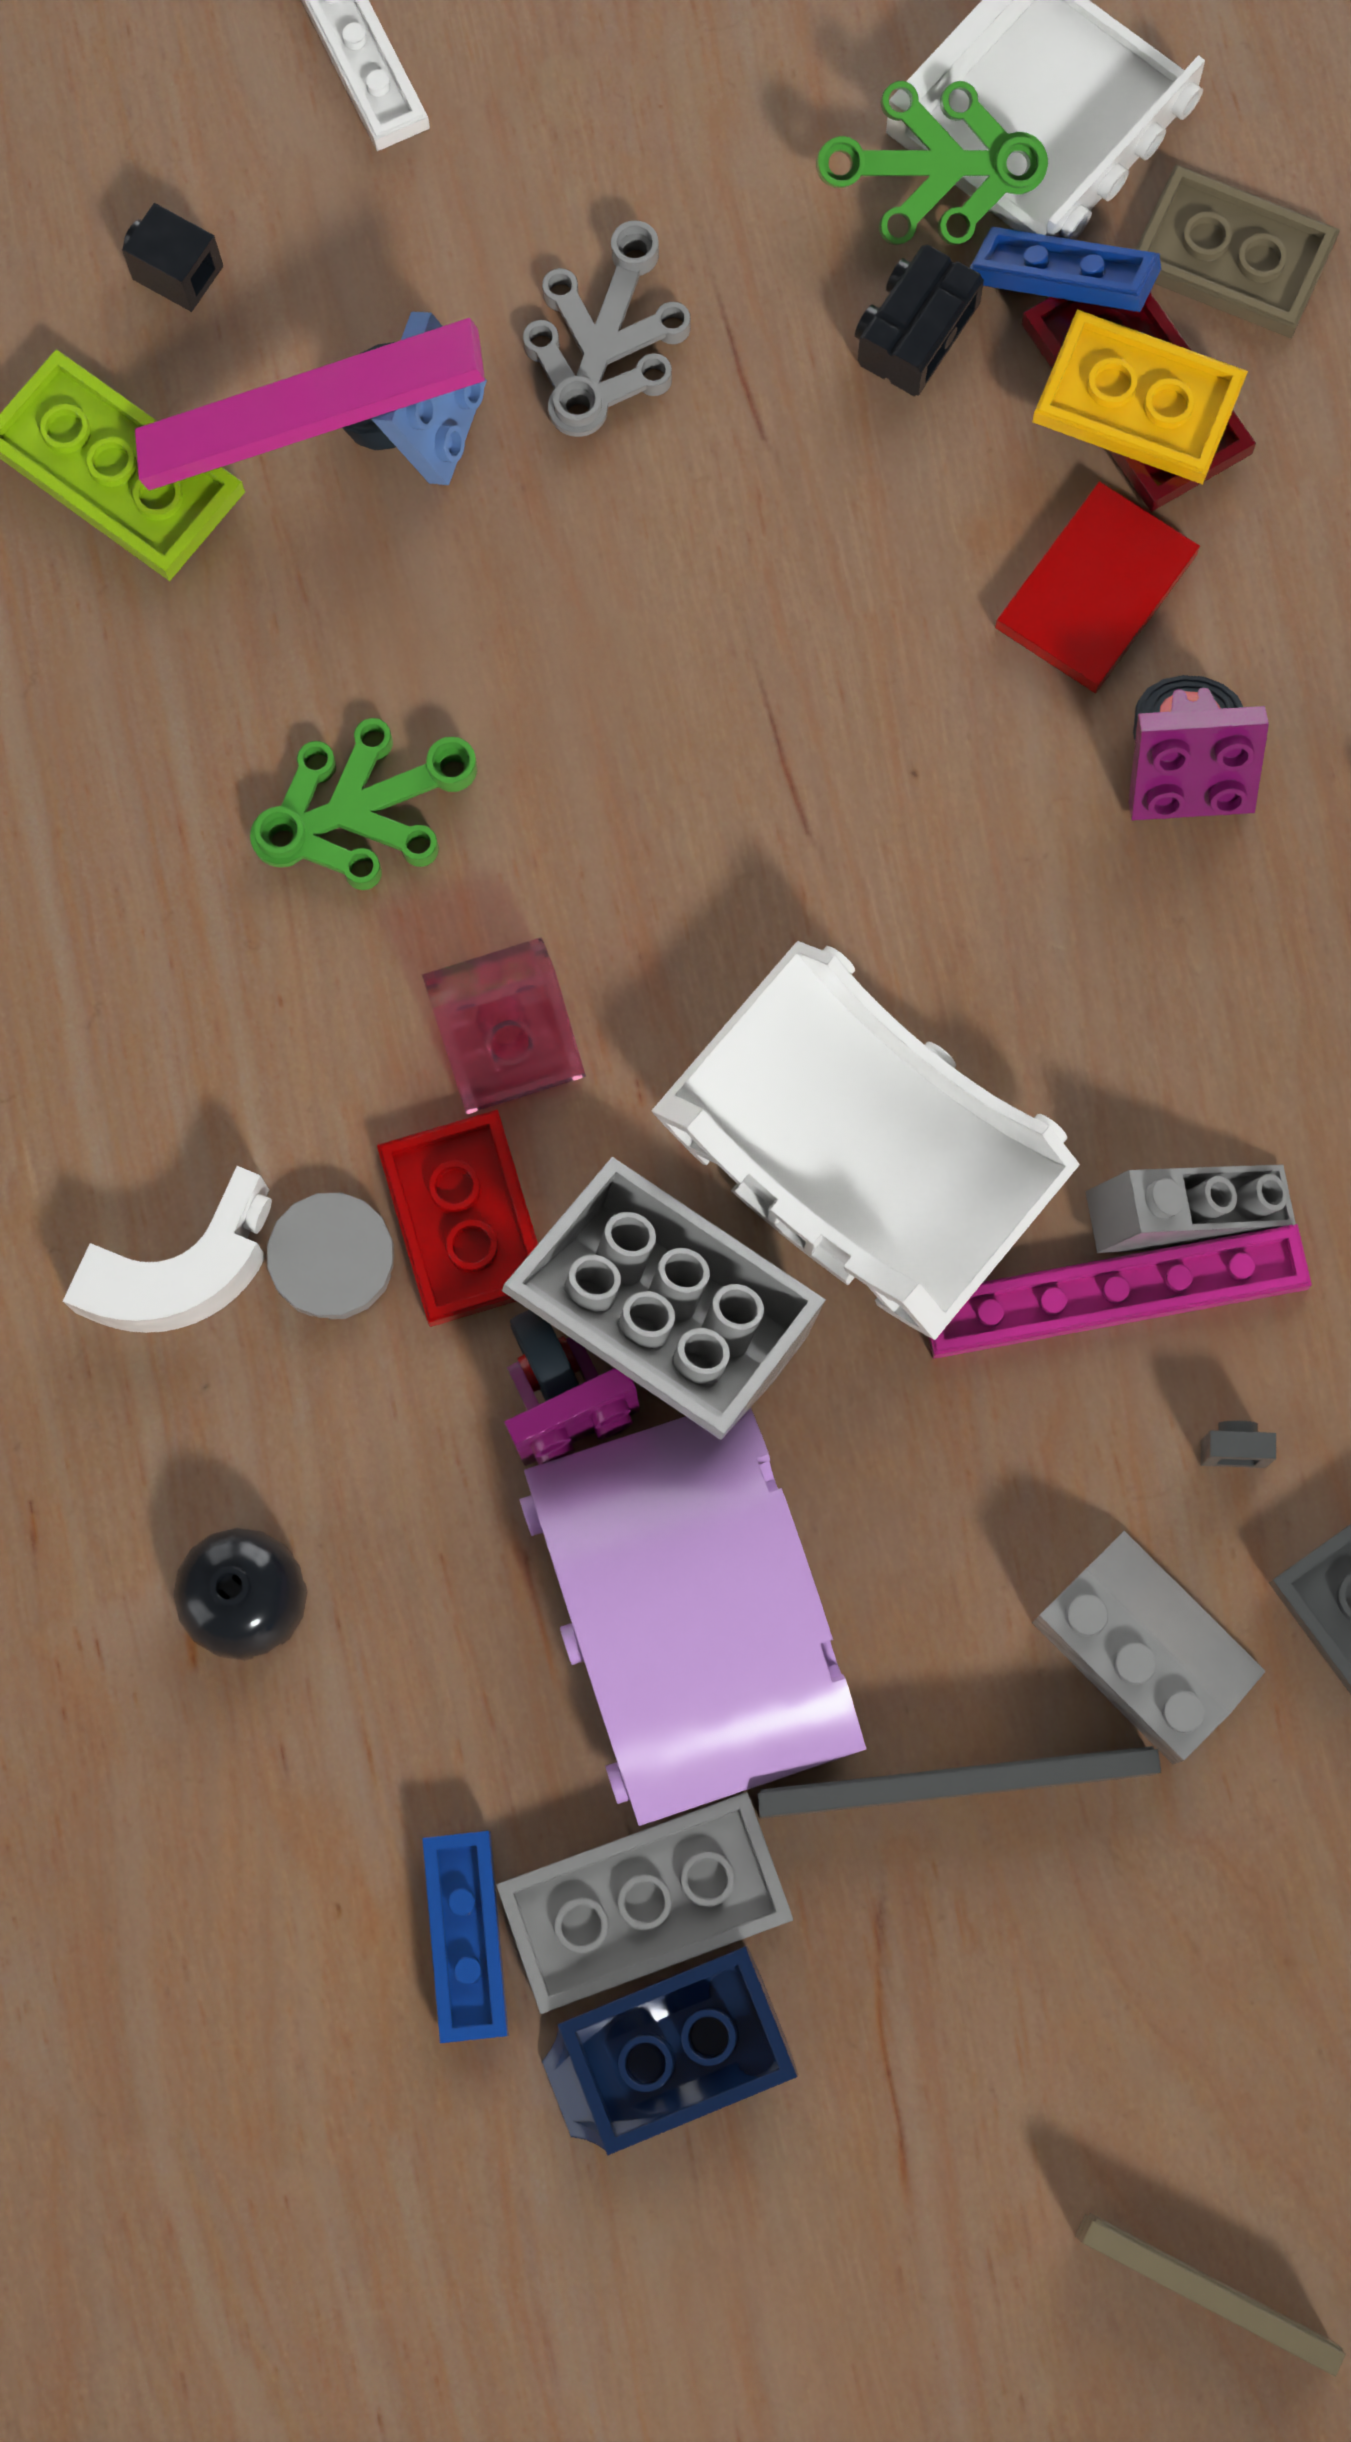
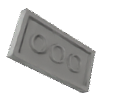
(644, 1902)

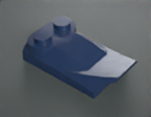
(668, 2054)

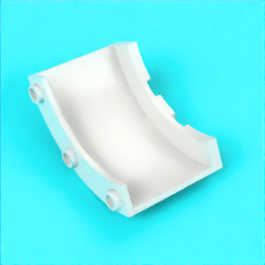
(865, 1140)

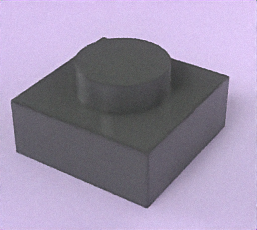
(1238, 1446)

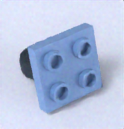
(427, 432)

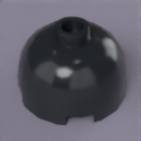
(258, 1612)

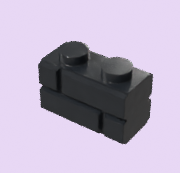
(919, 318)

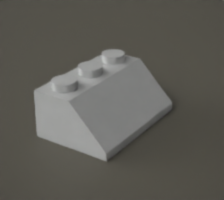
(1149, 1648)

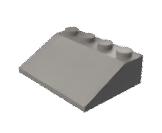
(666, 1298)

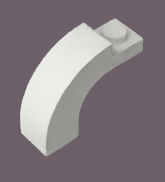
(183, 1288)

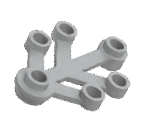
(604, 340)

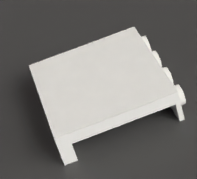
(1071, 82)

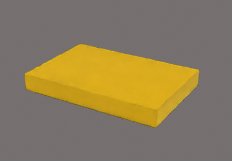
(1139, 396)

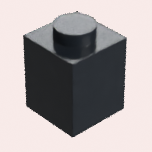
(172, 256)

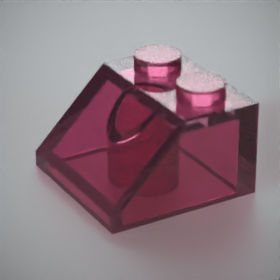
(504, 1025)

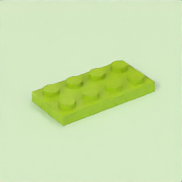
(80, 448)

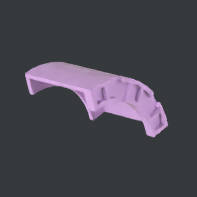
(692, 1614)

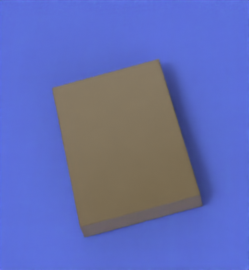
(1236, 250)

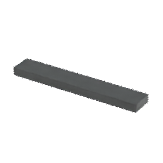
(958, 1782)

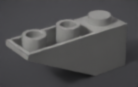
(1187, 1206)

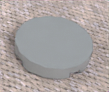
(330, 1255)

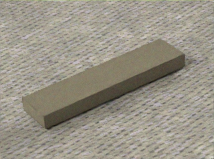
(1211, 2293)

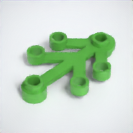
(943, 162)
(355, 806)

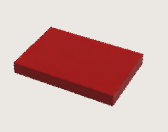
(1097, 587)
(459, 1214)

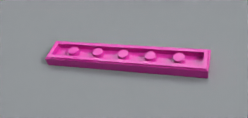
(310, 404)
(1127, 1290)

